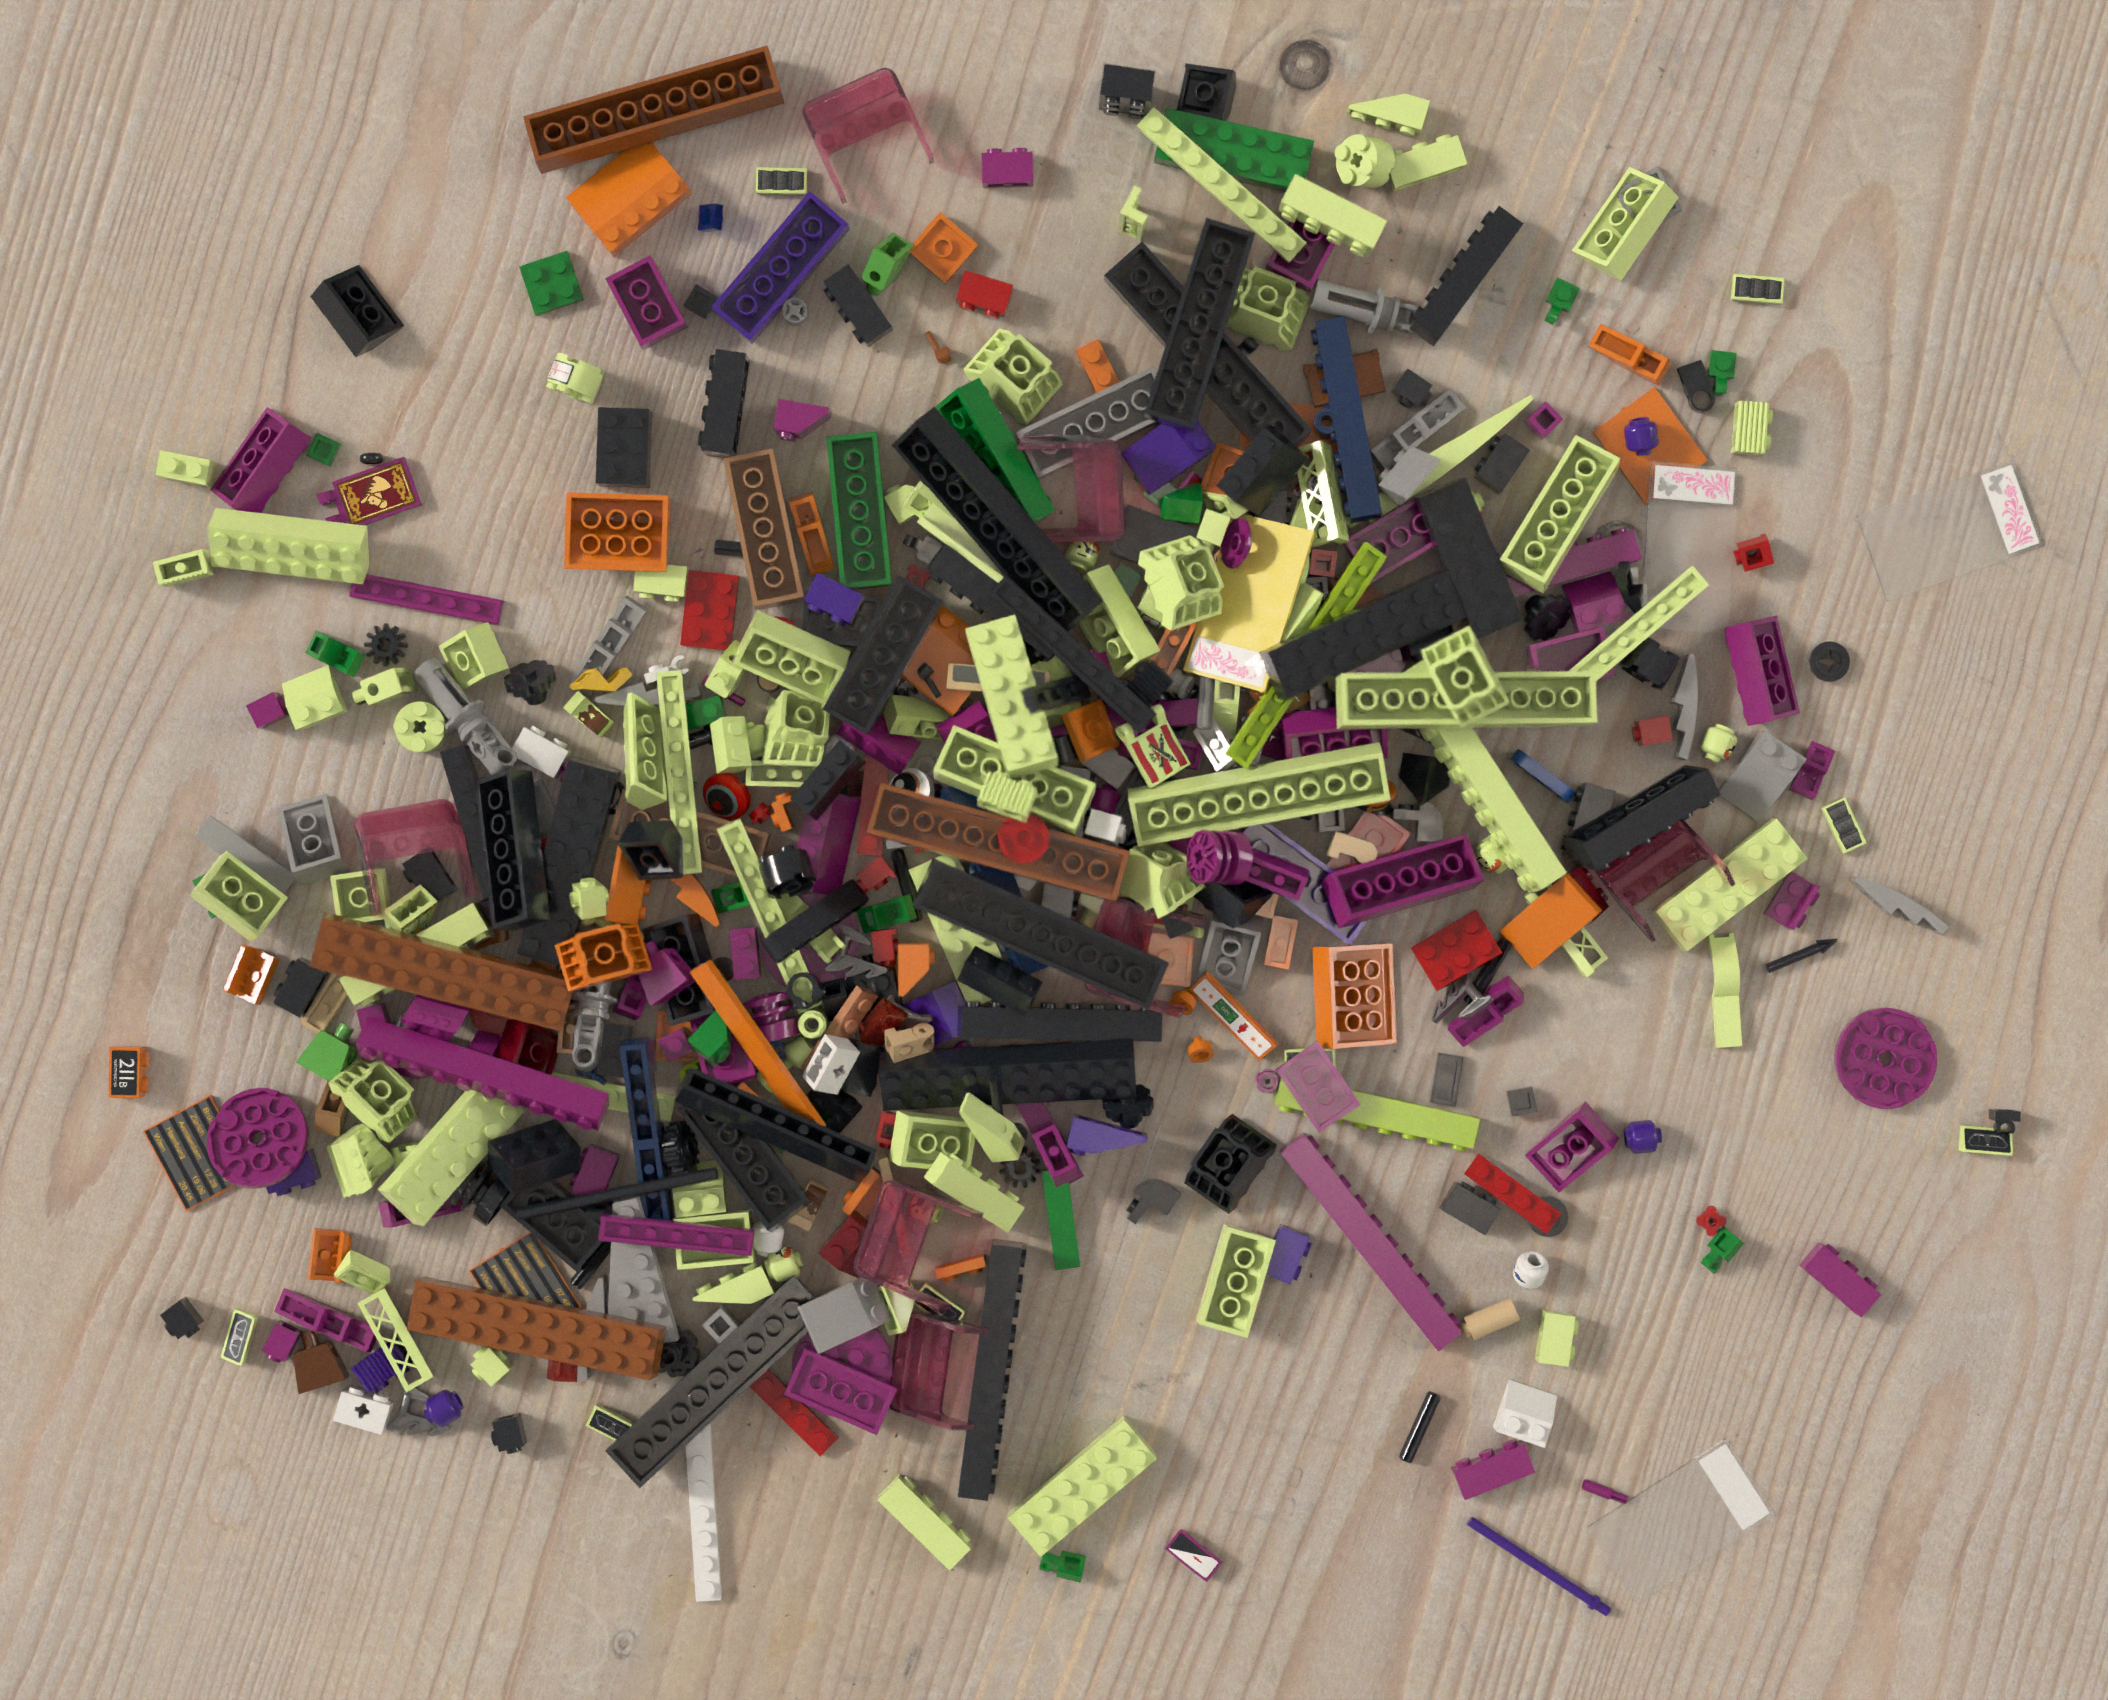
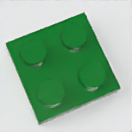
(551, 283)

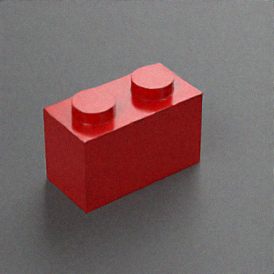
(984, 294)

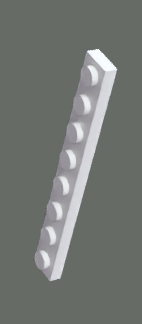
(703, 1517)

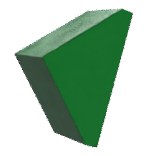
(1183, 504)
(729, 897)

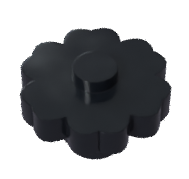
(1545, 616)
(530, 681)
(1130, 1110)
(679, 1355)

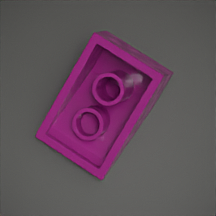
(1572, 1147)

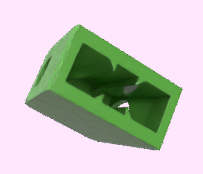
(886, 263)
(329, 1052)

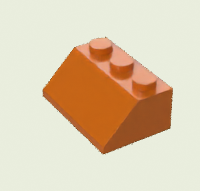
(626, 893)
(913, 963)

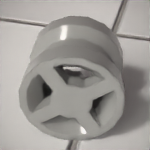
(793, 307)
(1182, 685)

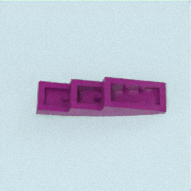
(326, 1319)

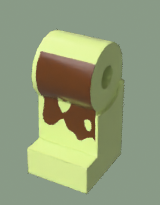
(588, 713)

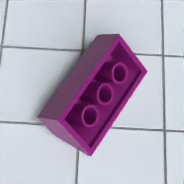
(260, 463)
(1761, 670)
(1317, 732)
(829, 842)

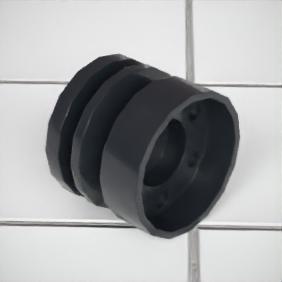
(481, 1192)

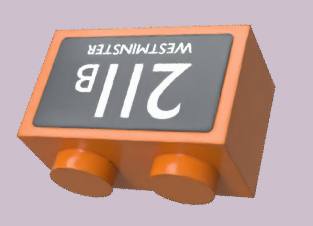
(128, 1071)

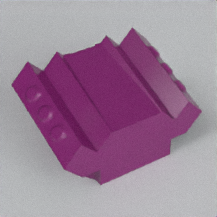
(434, 1017)

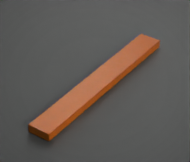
(754, 1041)

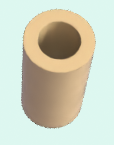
(1490, 1319)

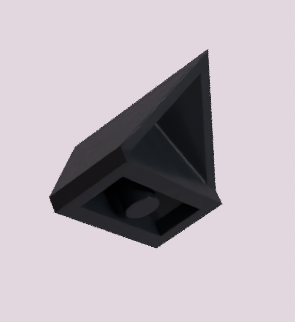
(1423, 776)

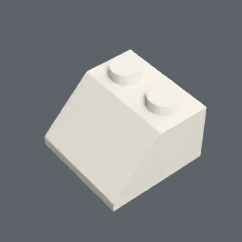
(1526, 1413)

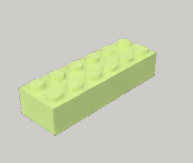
(1559, 514)
(289, 546)
(1003, 673)
(1060, 795)
(1710, 901)
(457, 929)
(955, 940)
(447, 1155)
(1081, 1486)

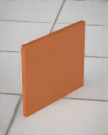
(1673, 447)

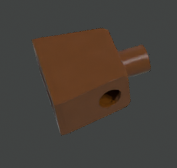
(317, 1364)

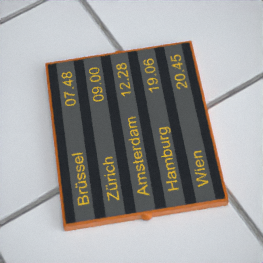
(183, 1153)
(525, 1271)

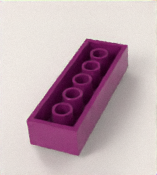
(1402, 880)

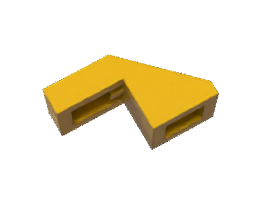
(593, 681)

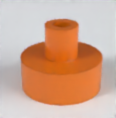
(1184, 999)
(1200, 1050)

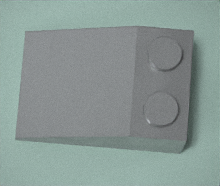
(1407, 474)
(1761, 775)
(312, 840)
(1230, 953)
(844, 1313)

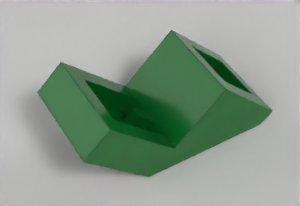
(335, 653)
(886, 913)

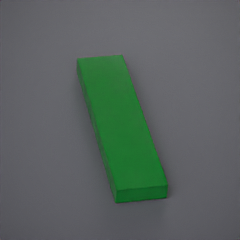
(1061, 1224)

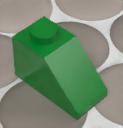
(712, 1040)

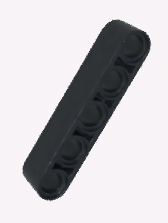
(814, 921)

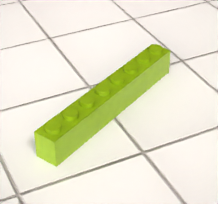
(1400, 1116)

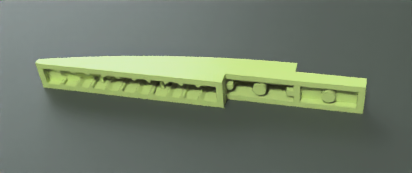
(1450, 456)

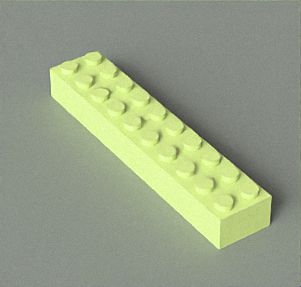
(1415, 701)
(1259, 794)
(1494, 802)

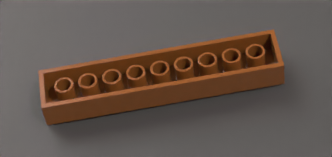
(653, 109)
(973, 838)
(441, 971)
(536, 1328)

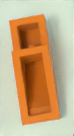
(1630, 354)
(811, 533)
(697, 898)

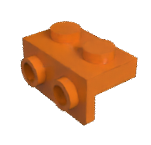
(782, 817)
(251, 974)
(865, 1194)
(327, 1253)

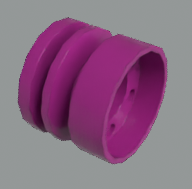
(1219, 857)
(770, 1015)

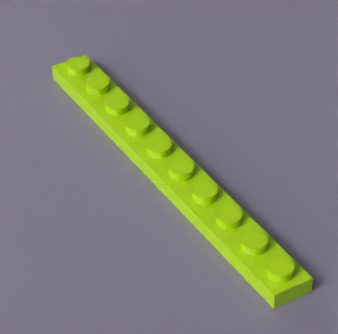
(1340, 600)

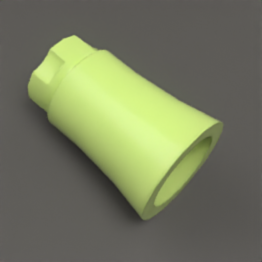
(815, 1013)

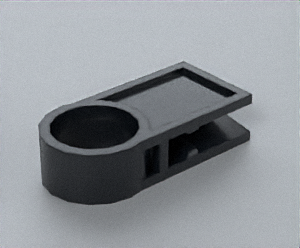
(1695, 379)

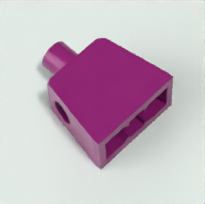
(668, 975)

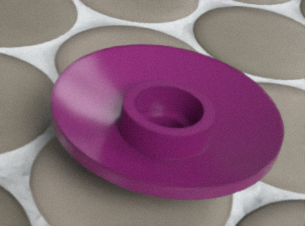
(1236, 543)

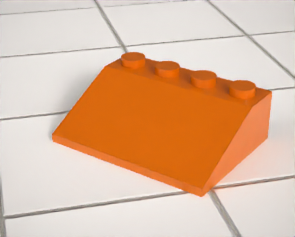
(629, 196)
(617, 532)
(942, 645)
(1354, 995)

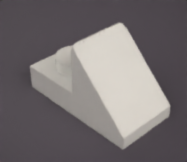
(1215, 744)

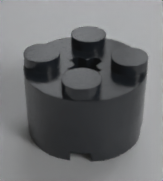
(1650, 663)
(787, 872)

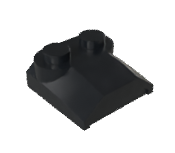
(1207, 91)

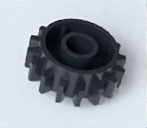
(679, 1148)

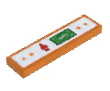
(1233, 1015)

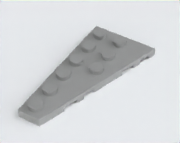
(636, 1279)

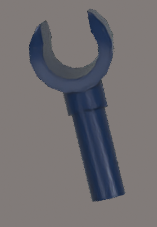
(591, 1074)

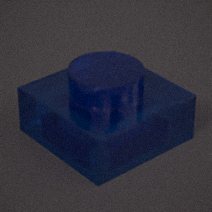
(710, 217)

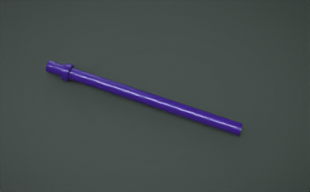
(1592, 1601)

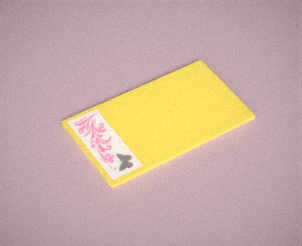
(1254, 606)

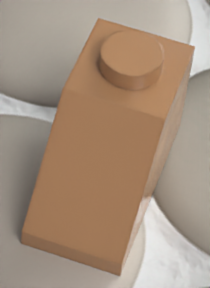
(330, 1113)

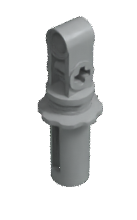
(1384, 312)
(465, 716)
(589, 1028)

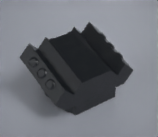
(1229, 1163)

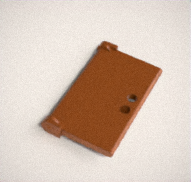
(1367, 373)

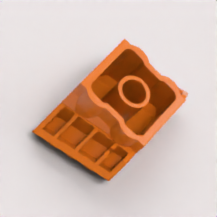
(603, 956)

